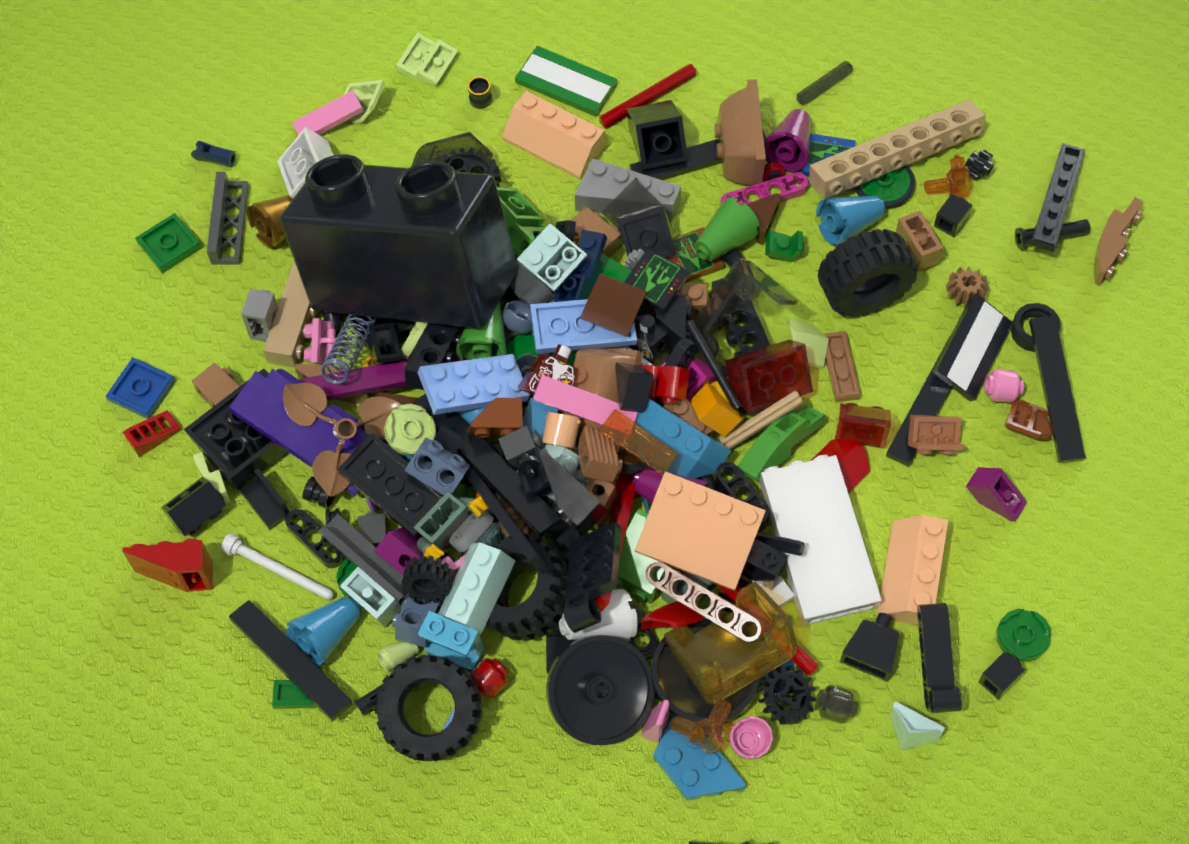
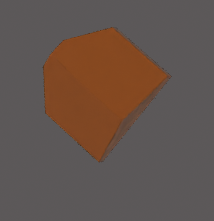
(1029, 420)

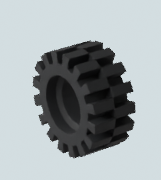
(433, 589)

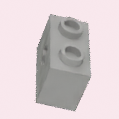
(259, 313)

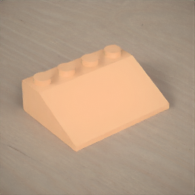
(699, 531)

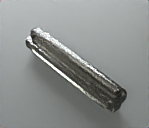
(824, 83)

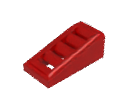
(148, 443)

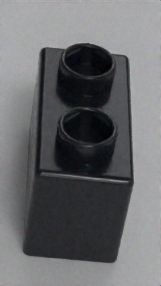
(400, 241)

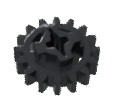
(786, 709)

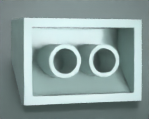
(477, 586)

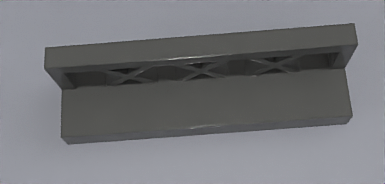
(218, 220)
(362, 555)

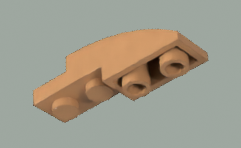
(1114, 240)

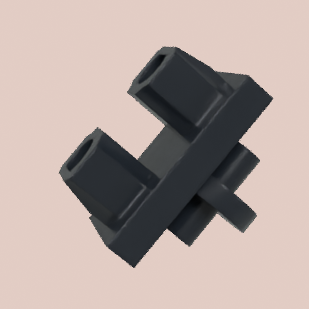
(533, 474)

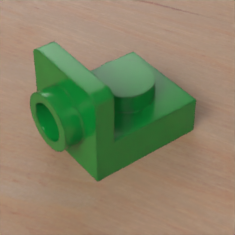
(784, 246)

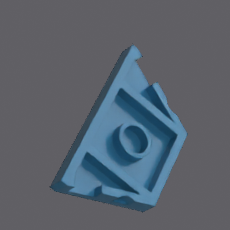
(694, 770)

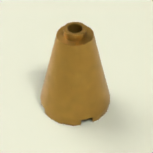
(266, 219)

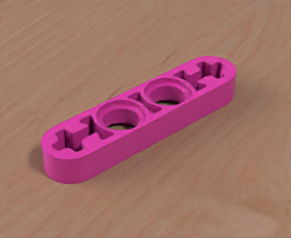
(761, 189)

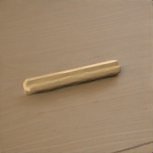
(761, 420)

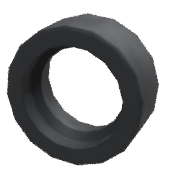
(1030, 310)

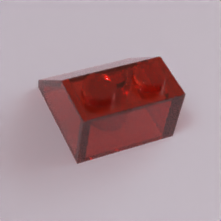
(864, 424)

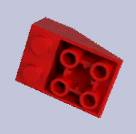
(177, 564)

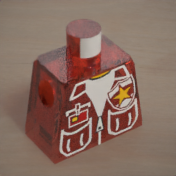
(550, 366)

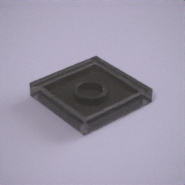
(631, 201)

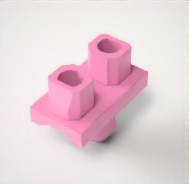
(322, 338)

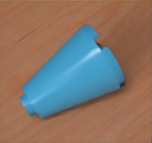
(848, 216)
(323, 628)

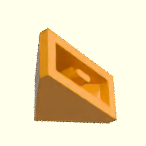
(715, 410)

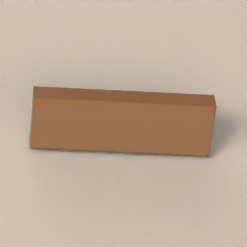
(841, 368)

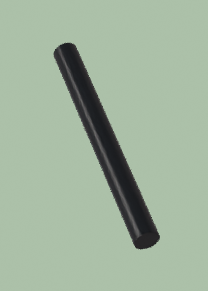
(714, 365)

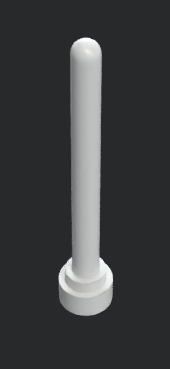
(234, 546)

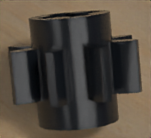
(980, 164)

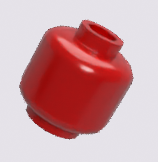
(490, 677)

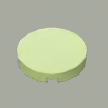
(412, 339)
(408, 428)

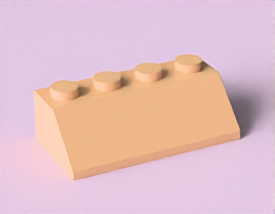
(553, 134)
(912, 566)

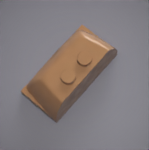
(741, 136)
(598, 375)

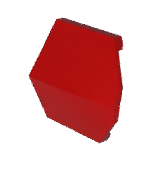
(851, 459)
(671, 615)

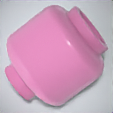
(1003, 385)

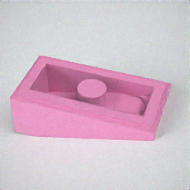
(656, 722)

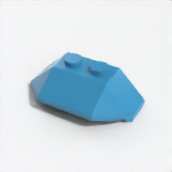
(696, 451)

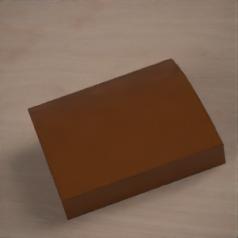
(613, 305)

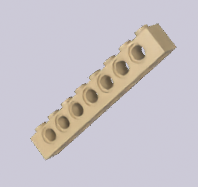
(896, 149)

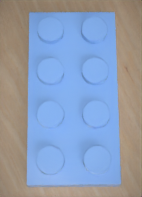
(561, 324)
(471, 383)

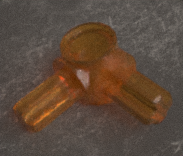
(956, 182)
(701, 728)

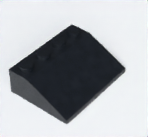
(233, 444)

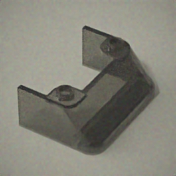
(741, 282)

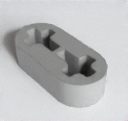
(470, 530)

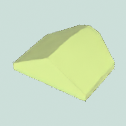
(368, 95)
(814, 340)

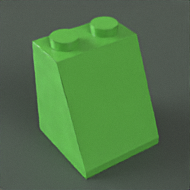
(633, 565)

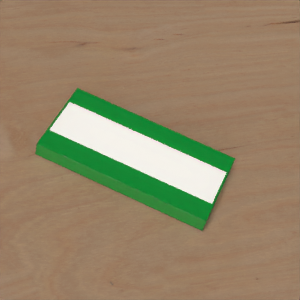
(566, 80)

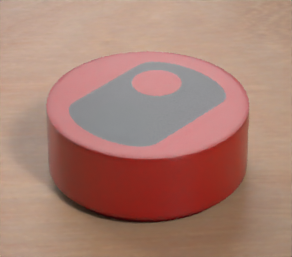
(773, 171)

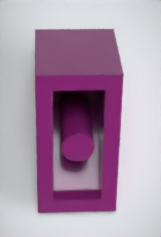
(996, 492)

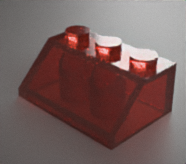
(769, 374)

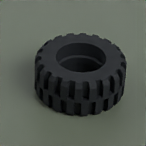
(867, 272)
(544, 605)
(391, 708)

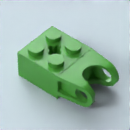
(521, 218)

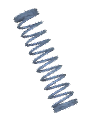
(334, 360)

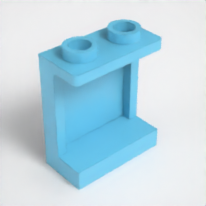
(452, 641)

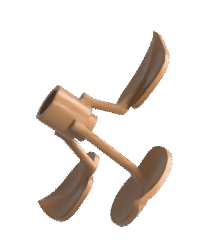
(306, 401)

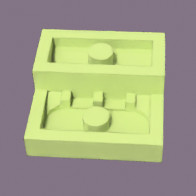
(426, 59)

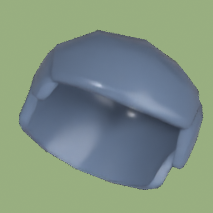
(517, 317)

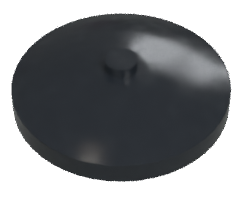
(675, 685)
(600, 689)

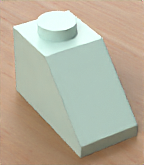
(371, 596)

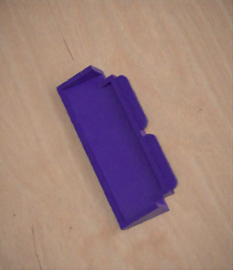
(263, 408)

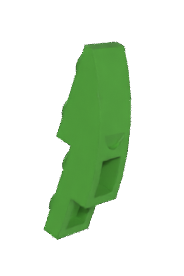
(776, 441)

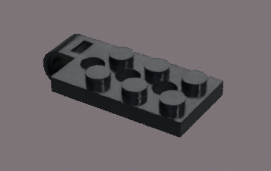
(591, 574)

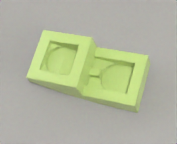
(214, 477)

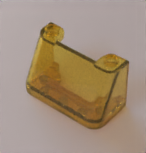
(725, 663)

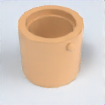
(561, 430)

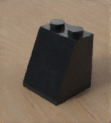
(657, 134)

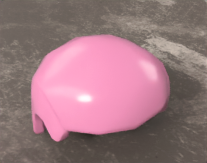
(751, 737)

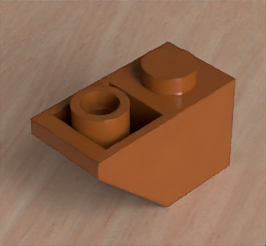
(498, 418)

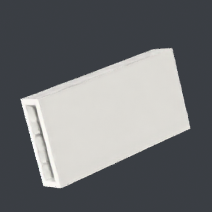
(814, 507)

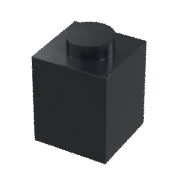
(953, 215)
(1001, 675)

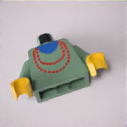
(443, 521)

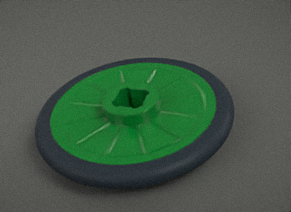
(895, 191)

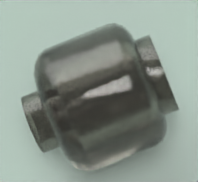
(836, 704)

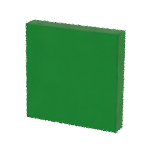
(168, 243)

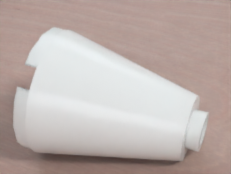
(616, 620)

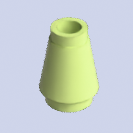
(396, 654)

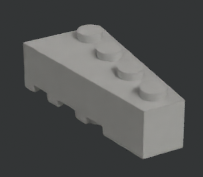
(605, 181)

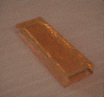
(638, 442)

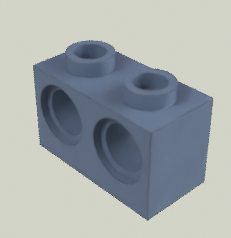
(434, 472)
(410, 619)

